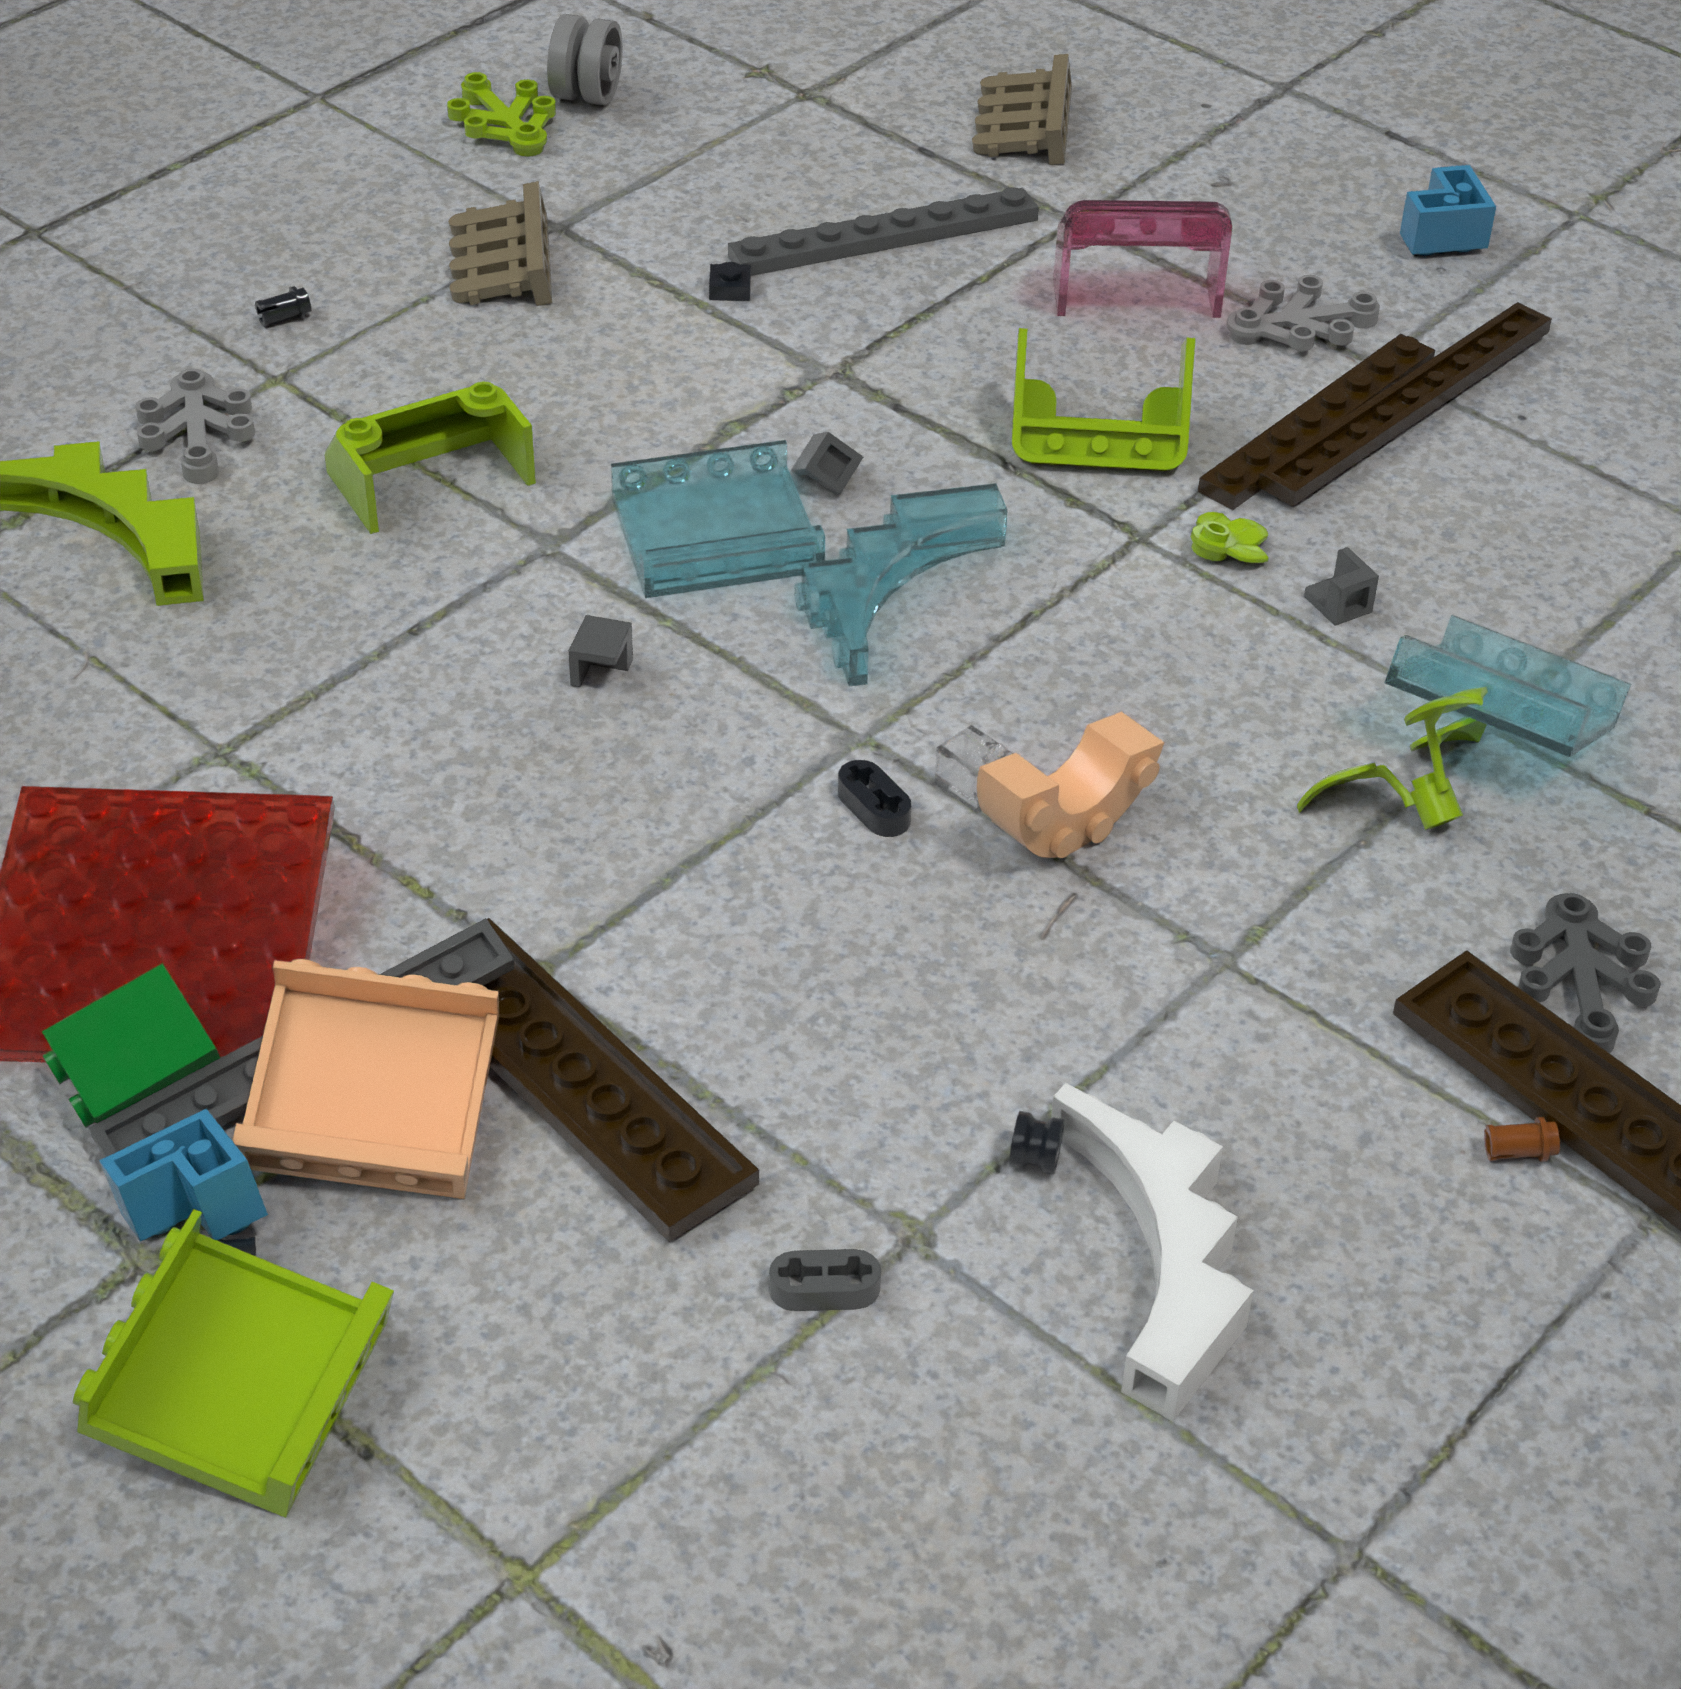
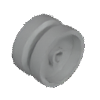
(584, 59)

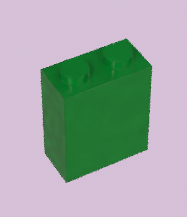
(127, 1046)

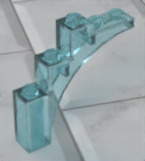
(882, 558)

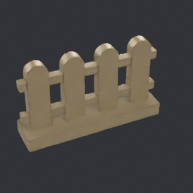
(1025, 112)
(502, 250)

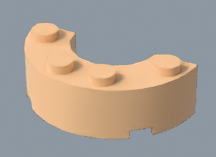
(1079, 799)

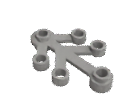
(1252, 323)
(193, 390)

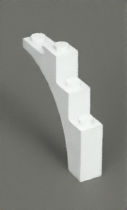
(1189, 1239)

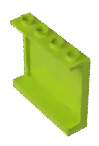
(230, 1369)

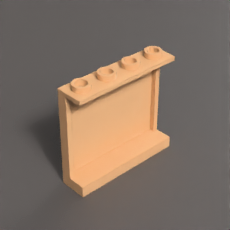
(370, 1079)

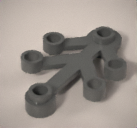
(1574, 920)

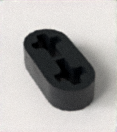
(882, 794)

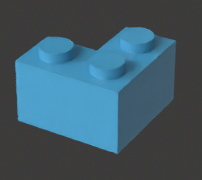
(1449, 215)
(184, 1170)

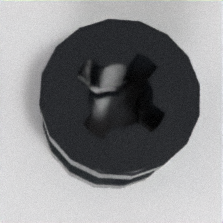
(1036, 1142)

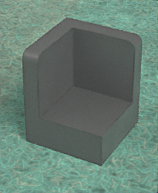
(828, 461)
(1348, 592)
(601, 644)

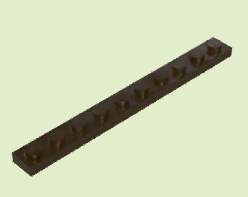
(1403, 404)

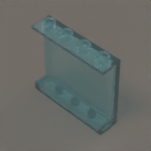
(713, 519)
(1528, 688)

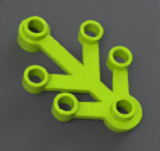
(525, 137)

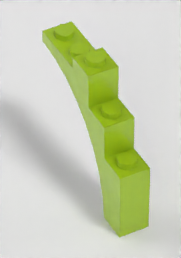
(119, 505)

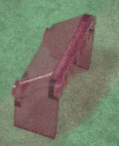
(1146, 223)

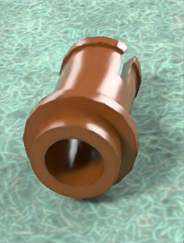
(1522, 1140)

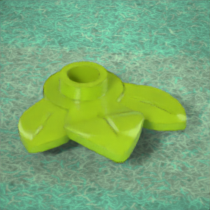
(1218, 536)

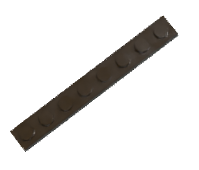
(1238, 475)

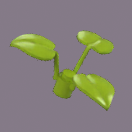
(1433, 791)

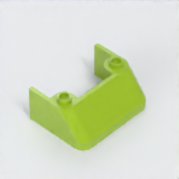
(425, 431)
(1149, 444)

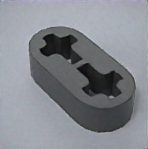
(824, 1280)

